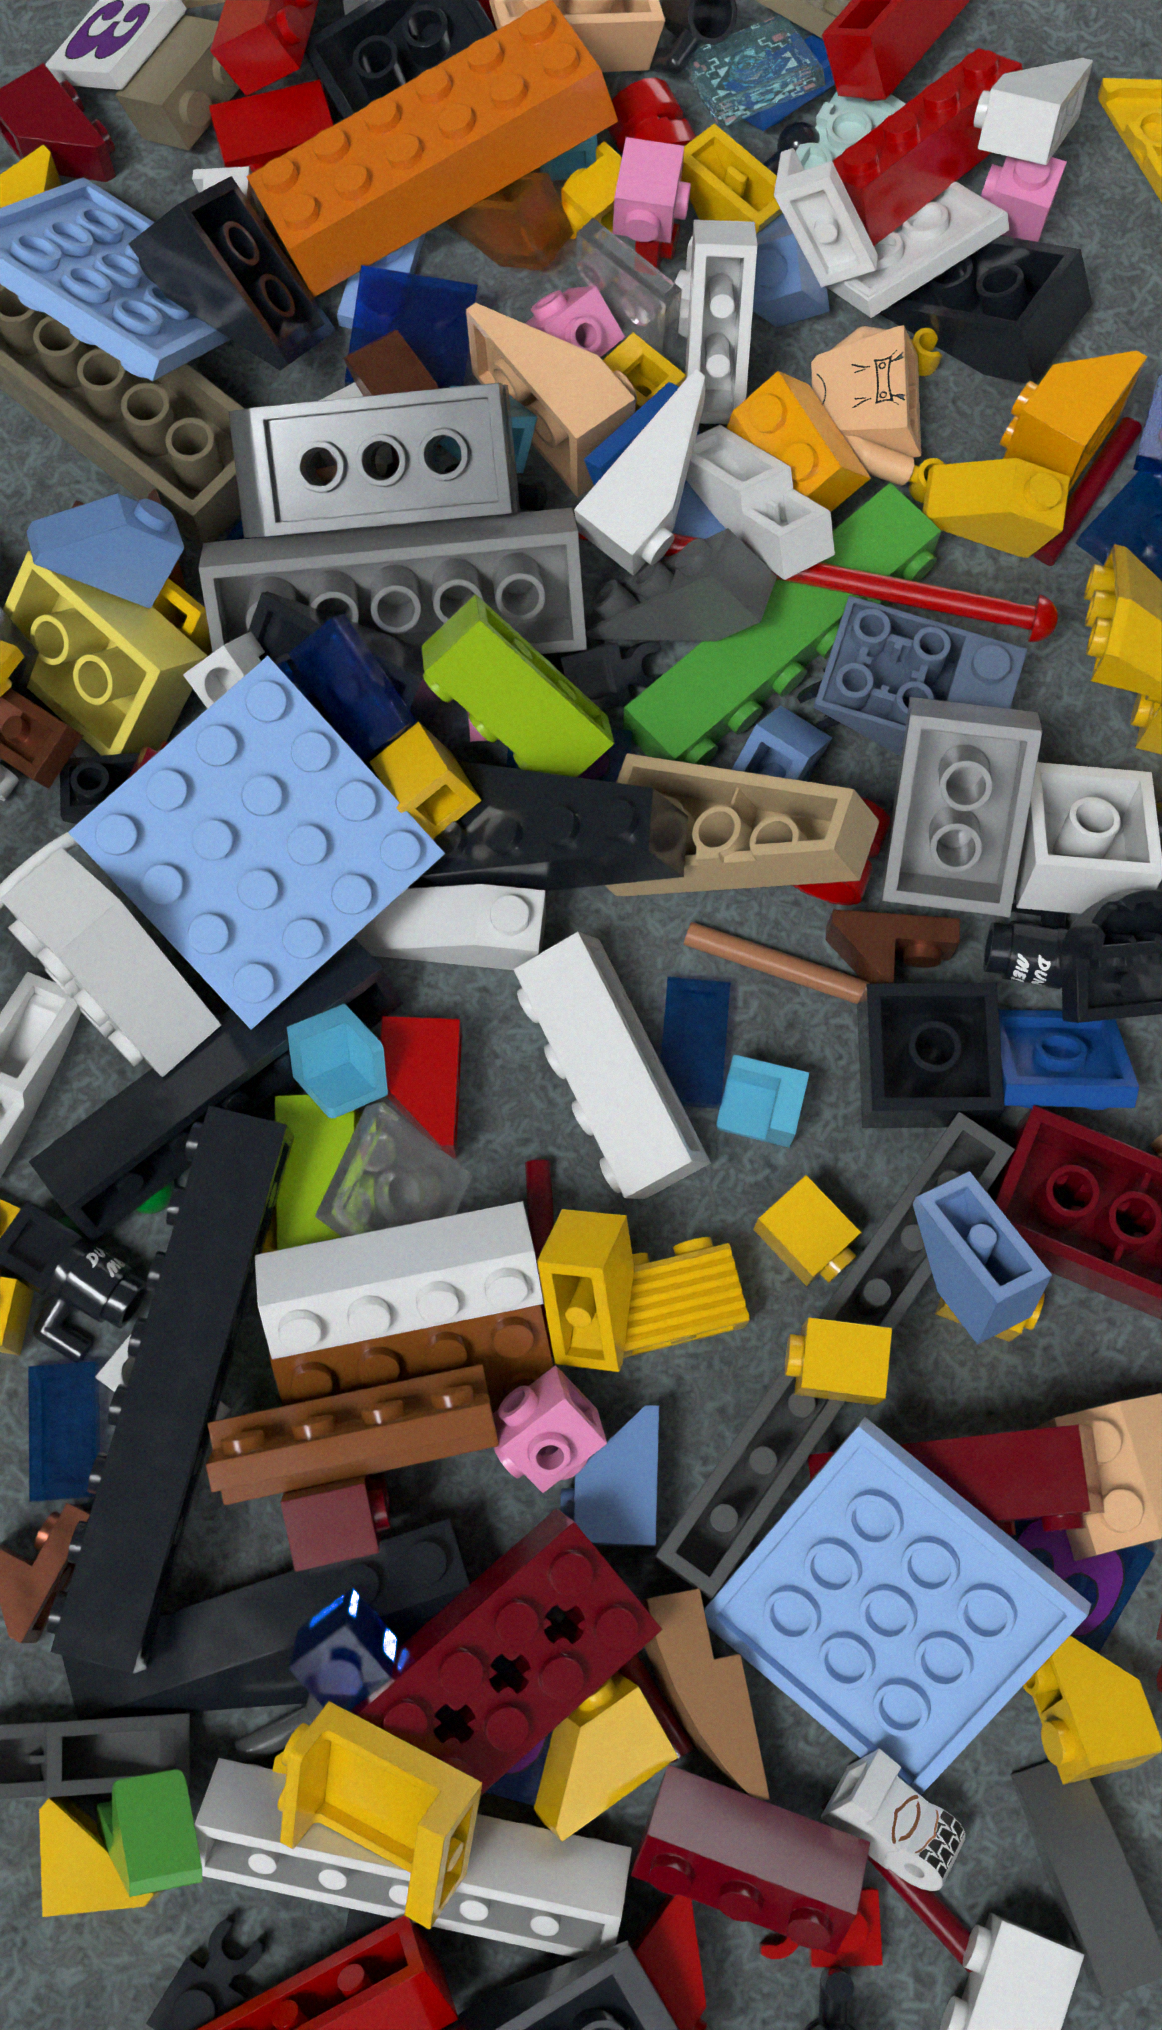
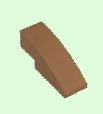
(706, 1692)

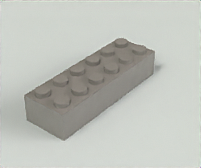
(410, 576)

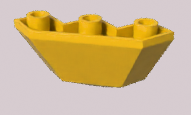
(1128, 637)

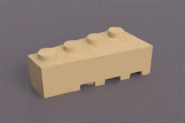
(754, 828)

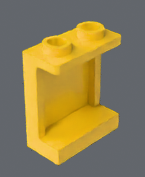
(384, 1800)

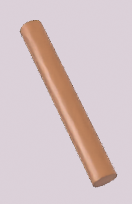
(774, 962)

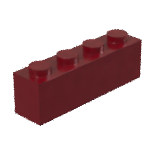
(1016, 1474)

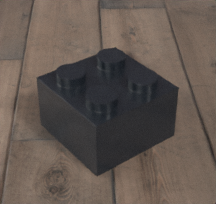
(929, 1054)

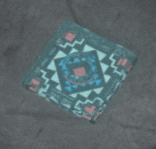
(754, 70)

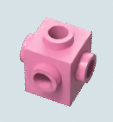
(578, 318)
(547, 1430)

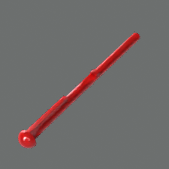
(1038, 618)

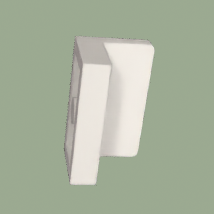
(823, 220)

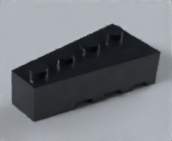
(559, 833)

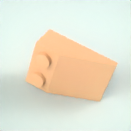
(615, 32)
(562, 384)
(1129, 1472)

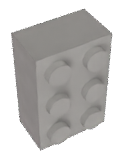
(961, 806)

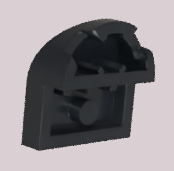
(1114, 959)

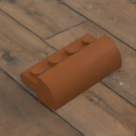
(351, 1434)

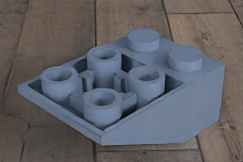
(895, 655)

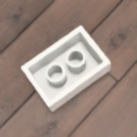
(107, 964)

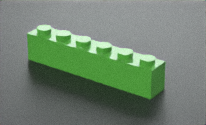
(728, 679)

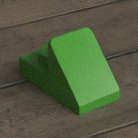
(151, 1832)

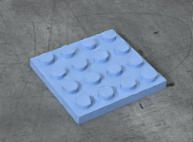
(74, 262)
(257, 842)
(893, 1608)

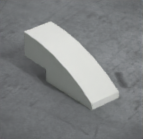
(758, 503)
(32, 1042)

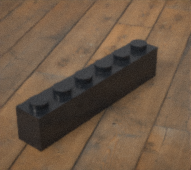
(141, 1134)

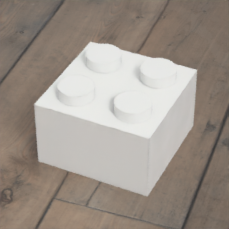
(1087, 837)

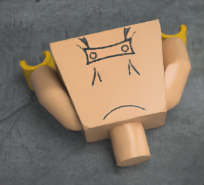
(874, 399)

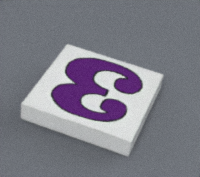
(114, 42)

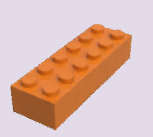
(434, 147)

